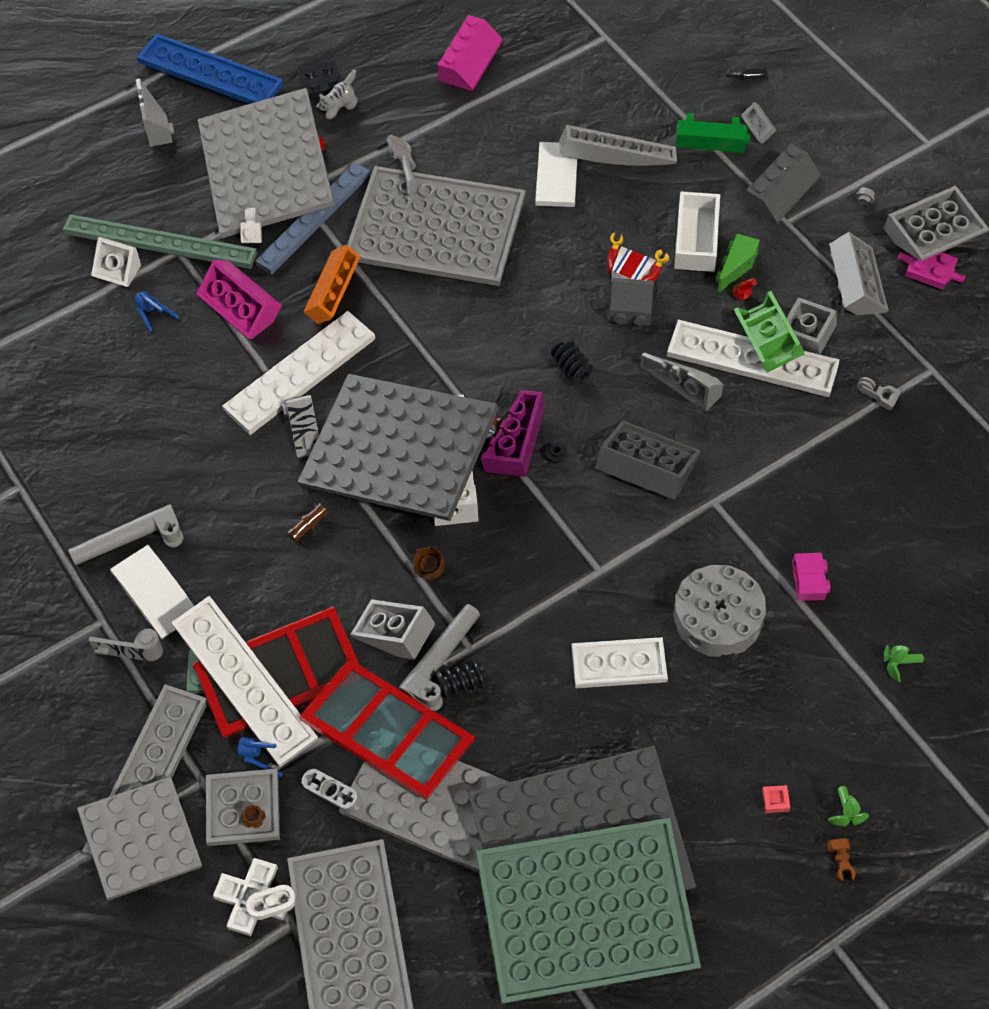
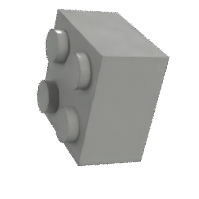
(812, 324)

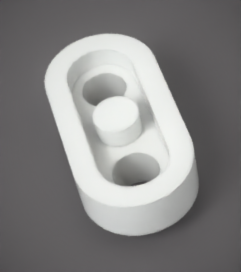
(270, 899)

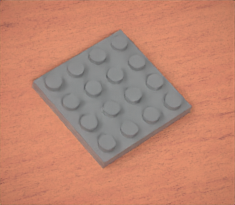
(139, 838)

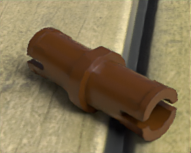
(307, 522)

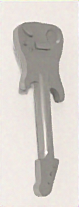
(402, 150)

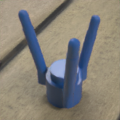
(148, 303)
(252, 747)

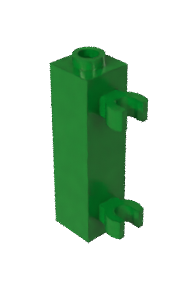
(712, 135)

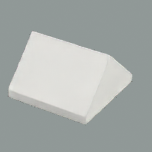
(115, 262)

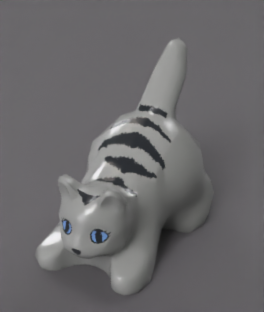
(340, 96)

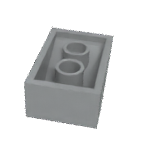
(394, 628)

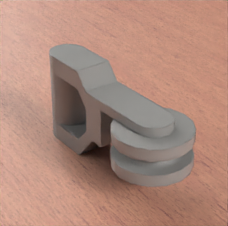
(866, 387)

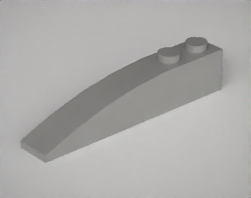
(613, 148)

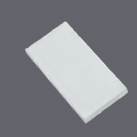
(555, 177)
(619, 662)

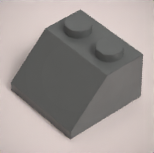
(631, 301)

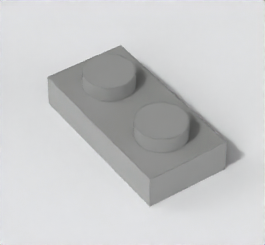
(758, 122)

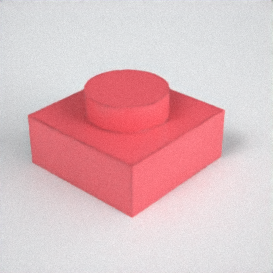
(776, 799)

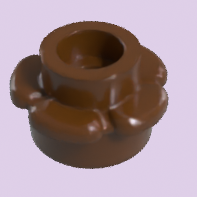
(250, 811)

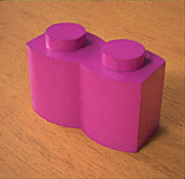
(810, 577)

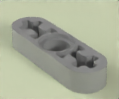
(335, 799)

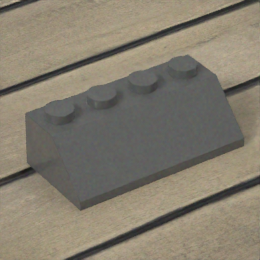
(782, 184)

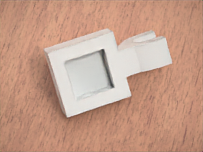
(250, 230)

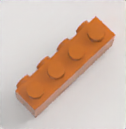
(332, 284)

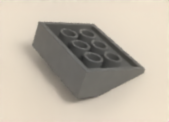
(647, 459)

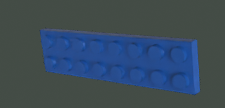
(209, 70)

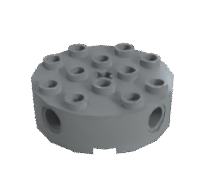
(719, 610)

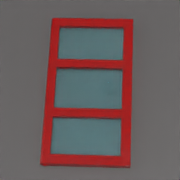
(387, 729)

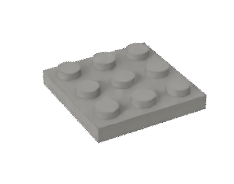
(229, 796)

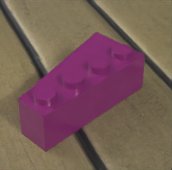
(514, 443)

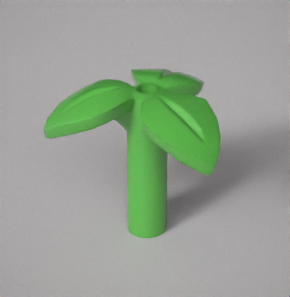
(897, 656)
(850, 809)

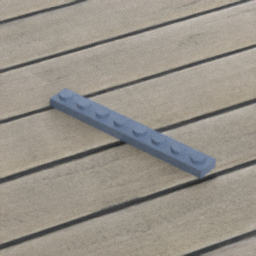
(310, 222)

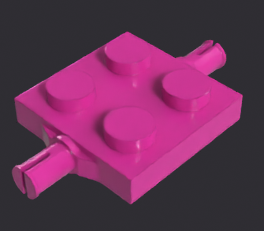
(934, 270)

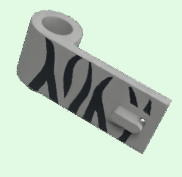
(302, 424)
(145, 647)

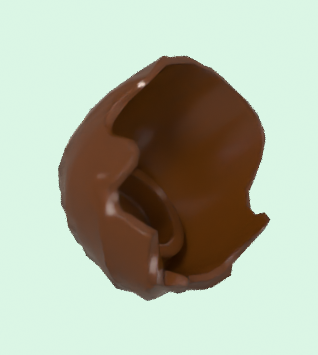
(429, 563)

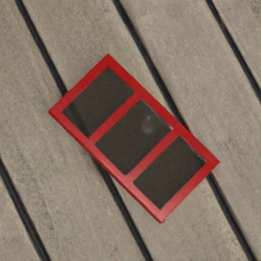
(296, 656)

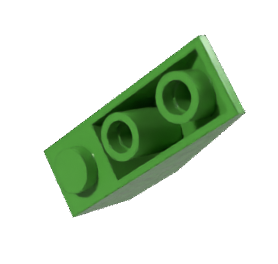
(740, 260)

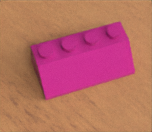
(469, 54)
(238, 298)

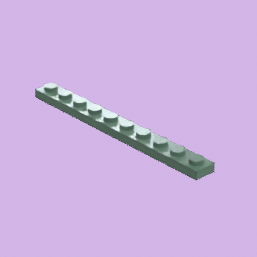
(160, 241)

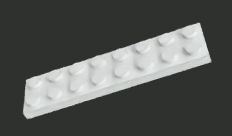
(736, 355)
(298, 372)
(244, 680)

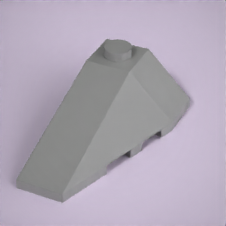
(154, 118)
(690, 383)

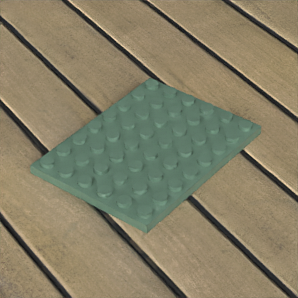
(586, 910)

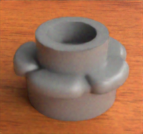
(865, 196)

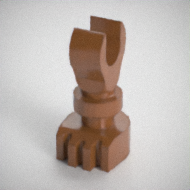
(840, 847)

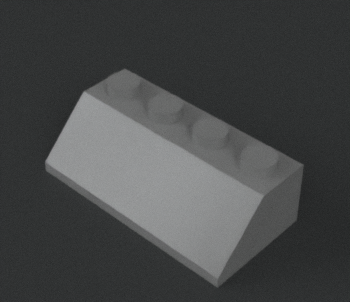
(858, 276)

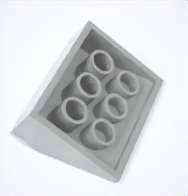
(935, 224)

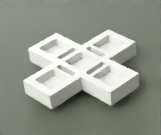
(237, 891)

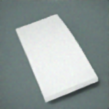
(152, 590)

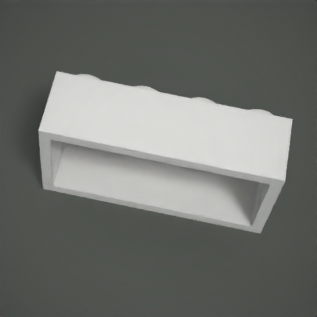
(697, 231)

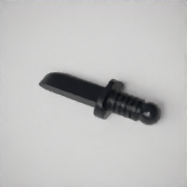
(745, 72)

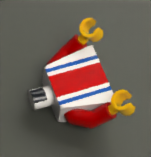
(633, 265)

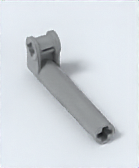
(160, 519)
(418, 681)

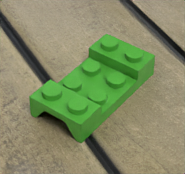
(770, 333)

